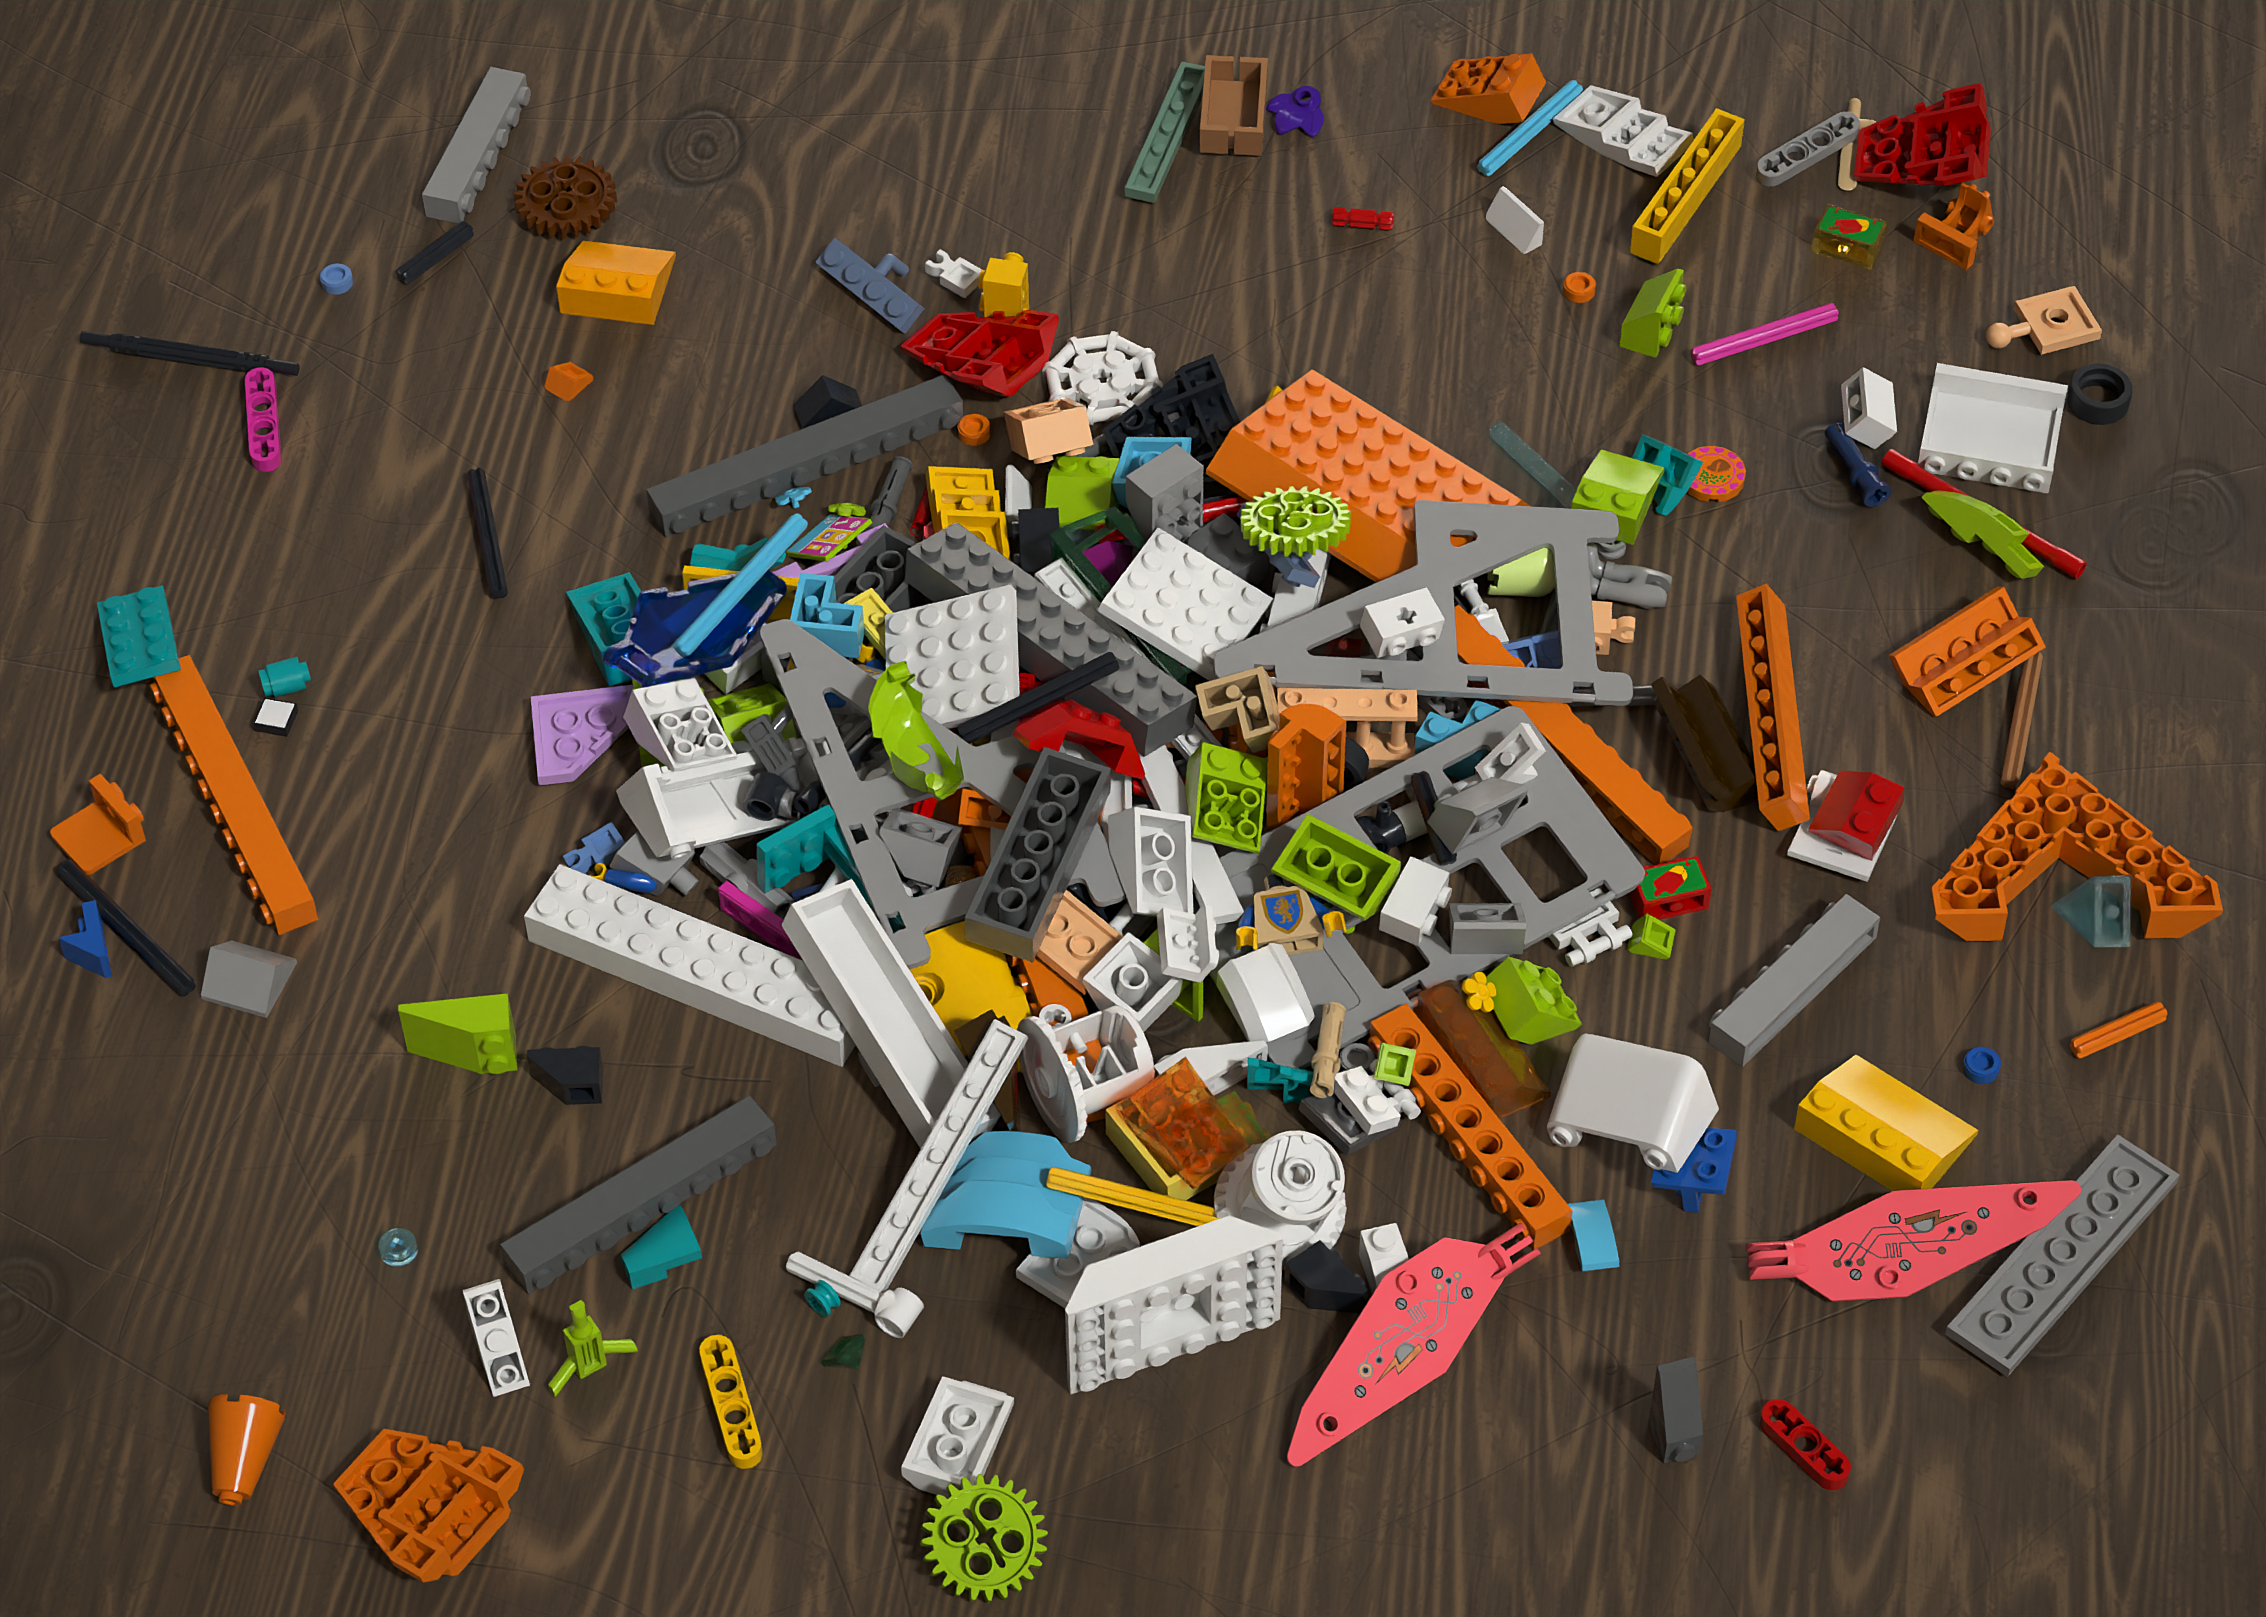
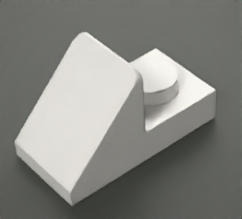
(1513, 757)

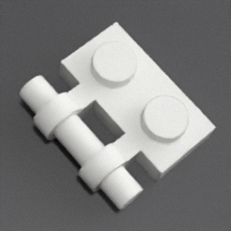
(1600, 921)
(1368, 1104)

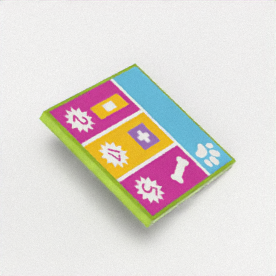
(828, 537)

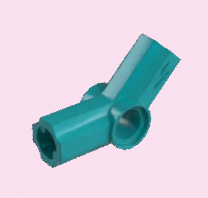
(727, 559)

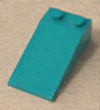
(605, 617)

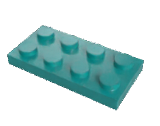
(138, 636)

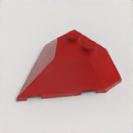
(1083, 726)

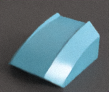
(1138, 452)

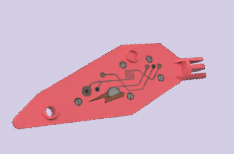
(1910, 1238)
(1404, 1336)

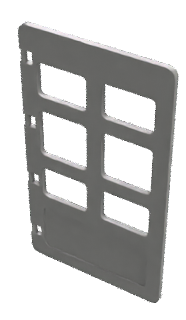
(1337, 970)

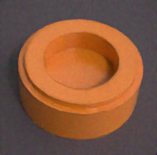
(1579, 287)
(973, 429)

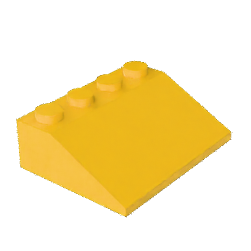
(1882, 1126)

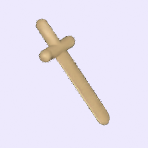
(1848, 153)

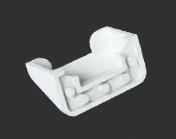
(1634, 1098)

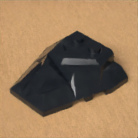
(1187, 406)

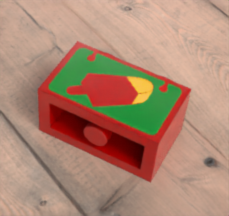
(1672, 889)

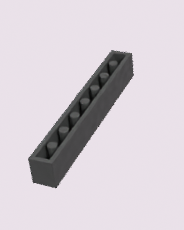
(638, 1195)

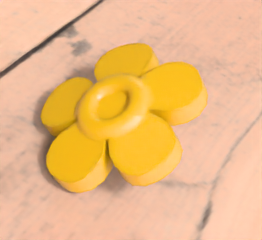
(1479, 992)

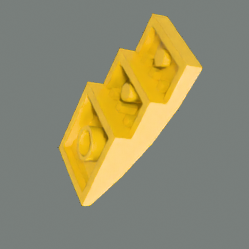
(971, 501)

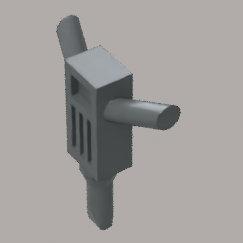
(772, 749)

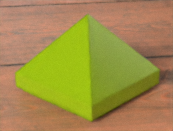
(1394, 1064)

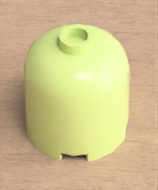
(1525, 576)

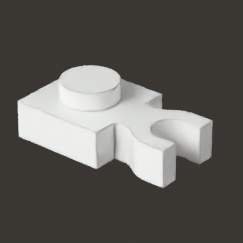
(956, 276)

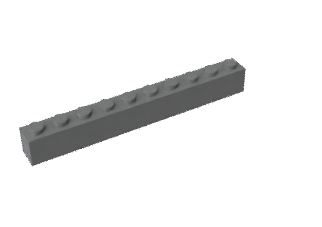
(804, 455)

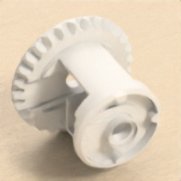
(1069, 1092)
(1287, 1187)

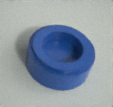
(1981, 1065)

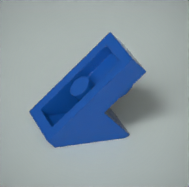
(89, 946)

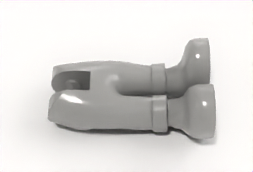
(1627, 582)

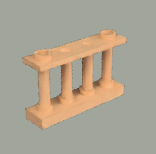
(1364, 706)

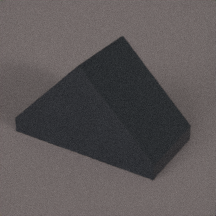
(824, 401)

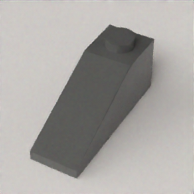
(1676, 1411)

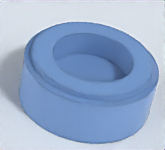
(336, 279)

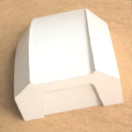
(1265, 994)

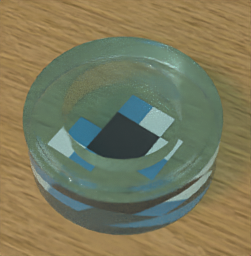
(398, 1247)

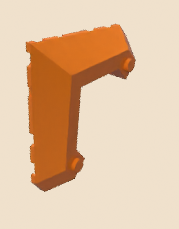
(2069, 820)

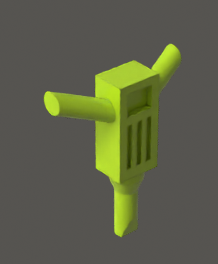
(585, 1348)

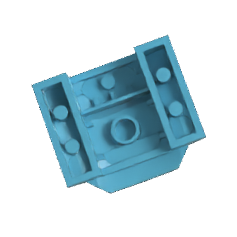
(1004, 1193)

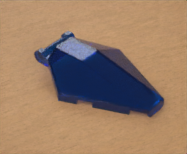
(665, 616)

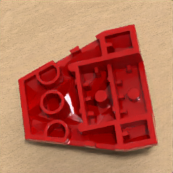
(1931, 146)

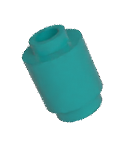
(284, 677)

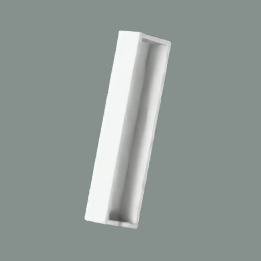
(880, 1005)

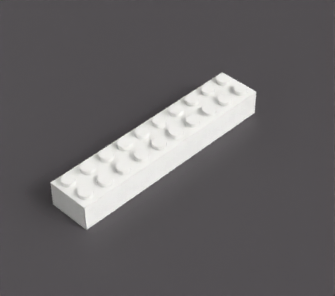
(687, 961)

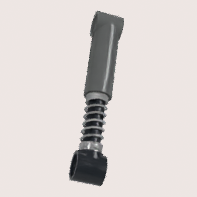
(770, 798)

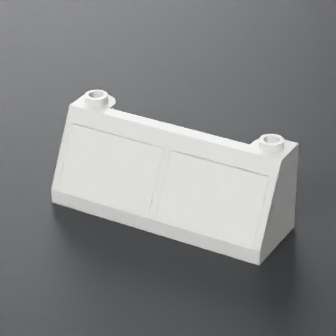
(703, 802)

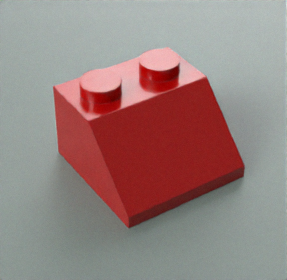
(1858, 811)

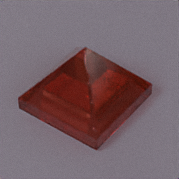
(1344, 647)

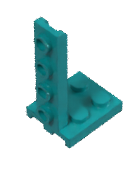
(802, 849)

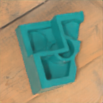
(1678, 474)
(1273, 1076)
(661, 1248)

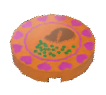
(1719, 476)

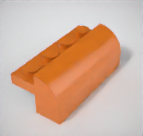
(1304, 762)

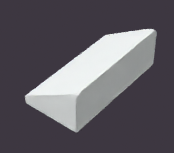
(1515, 221)
(1017, 496)

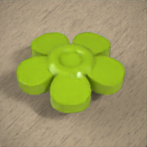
(847, 509)

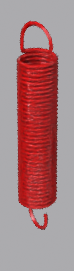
(923, 513)

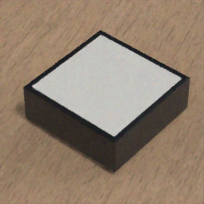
(275, 717)

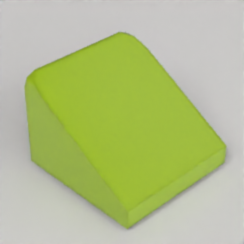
(1651, 938)

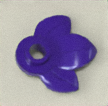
(1294, 113)

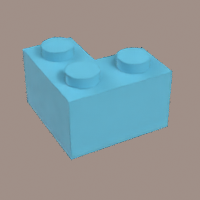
(821, 616)
(1438, 728)

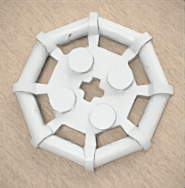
(1107, 399)

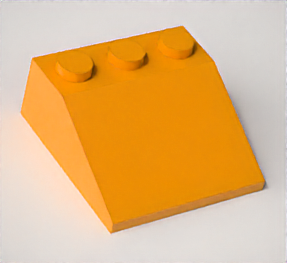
(614, 282)

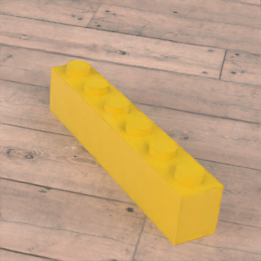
(1687, 186)

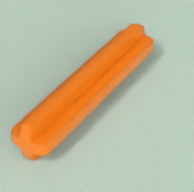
(2118, 1029)

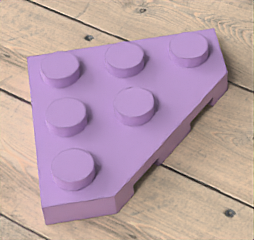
(576, 730)

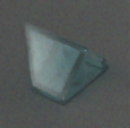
(2099, 910)

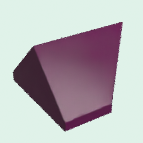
(1110, 559)

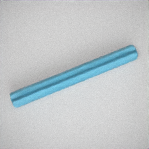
(1529, 128)

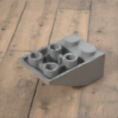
(1167, 494)

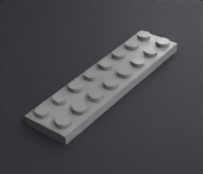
(2063, 1257)

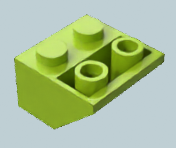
(1654, 314)
(1531, 1002)

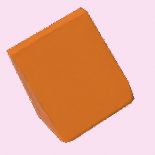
(567, 380)

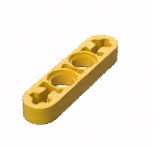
(728, 1401)

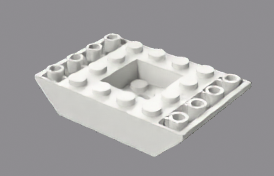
(1171, 1300)

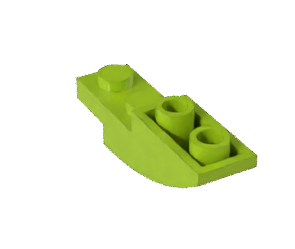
(1979, 521)

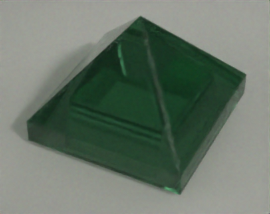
(845, 1353)

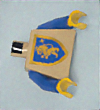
(1286, 918)

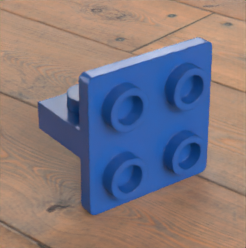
(1704, 1169)

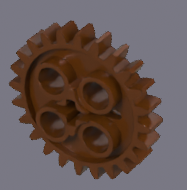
(565, 197)

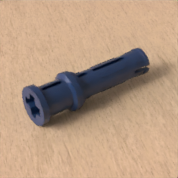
(1862, 473)

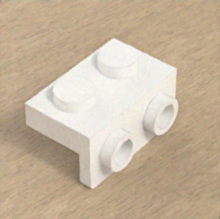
(1187, 943)

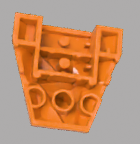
(429, 1500)

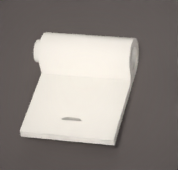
(1822, 852)

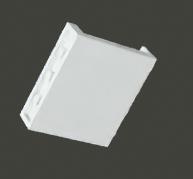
(1992, 428)

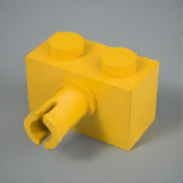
(1004, 286)

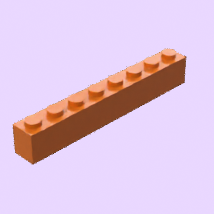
(1772, 708)

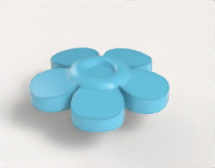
(793, 496)

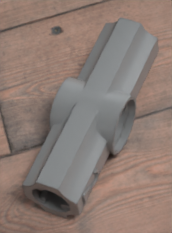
(731, 866)

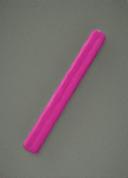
(1764, 334)

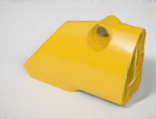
(968, 981)

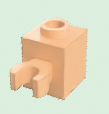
(1606, 627)

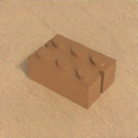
(1233, 109)

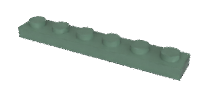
(1166, 133)

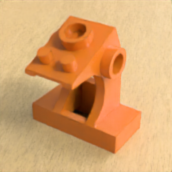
(1969, 213)

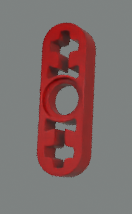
(1800, 1428)

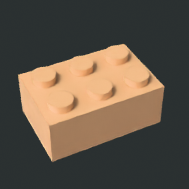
(1049, 429)

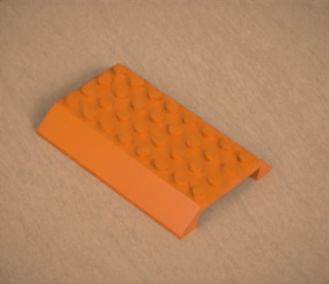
(1338, 443)

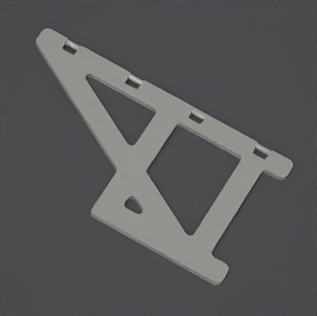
(1500, 537)
(985, 768)

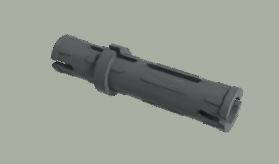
(884, 508)

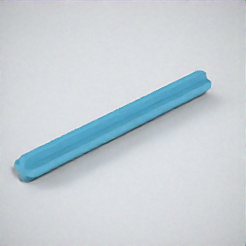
(740, 585)

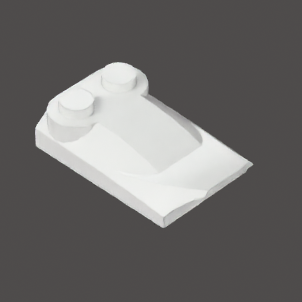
(956, 1436)

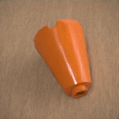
(240, 1444)

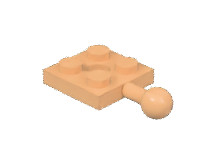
(2046, 334)

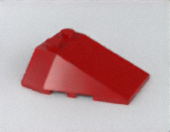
(986, 352)

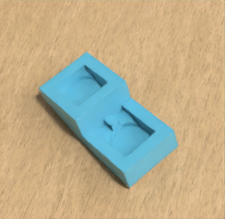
(1593, 1235)

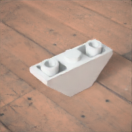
(495, 1337)

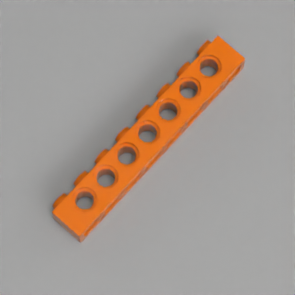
(1487, 1133)

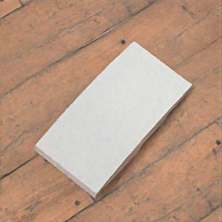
(1623, 130)

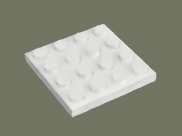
(1184, 603)
(959, 652)

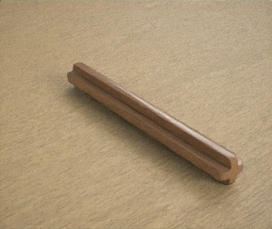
(2021, 721)

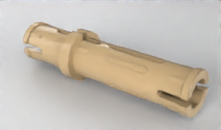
(1326, 1060)

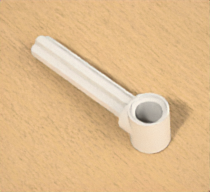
(893, 1310)

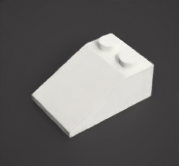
(1153, 859)

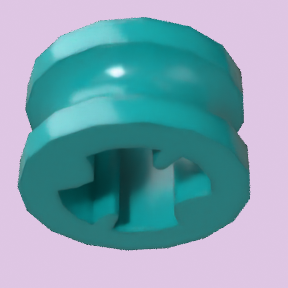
(822, 1298)

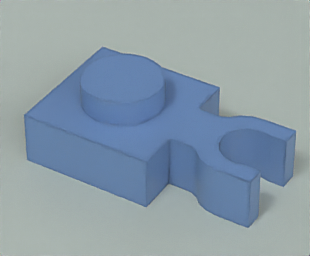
(599, 848)

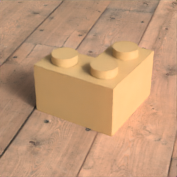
(1245, 700)

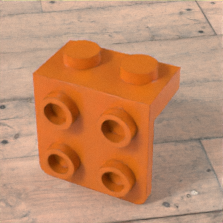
(101, 829)

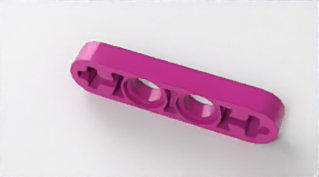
(261, 419)

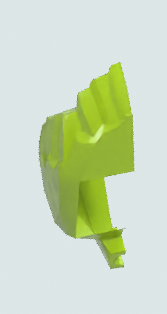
(898, 721)

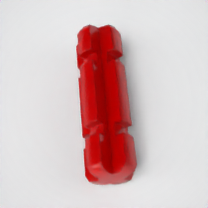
(1362, 218)

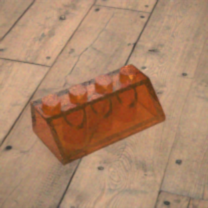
(1481, 1049)

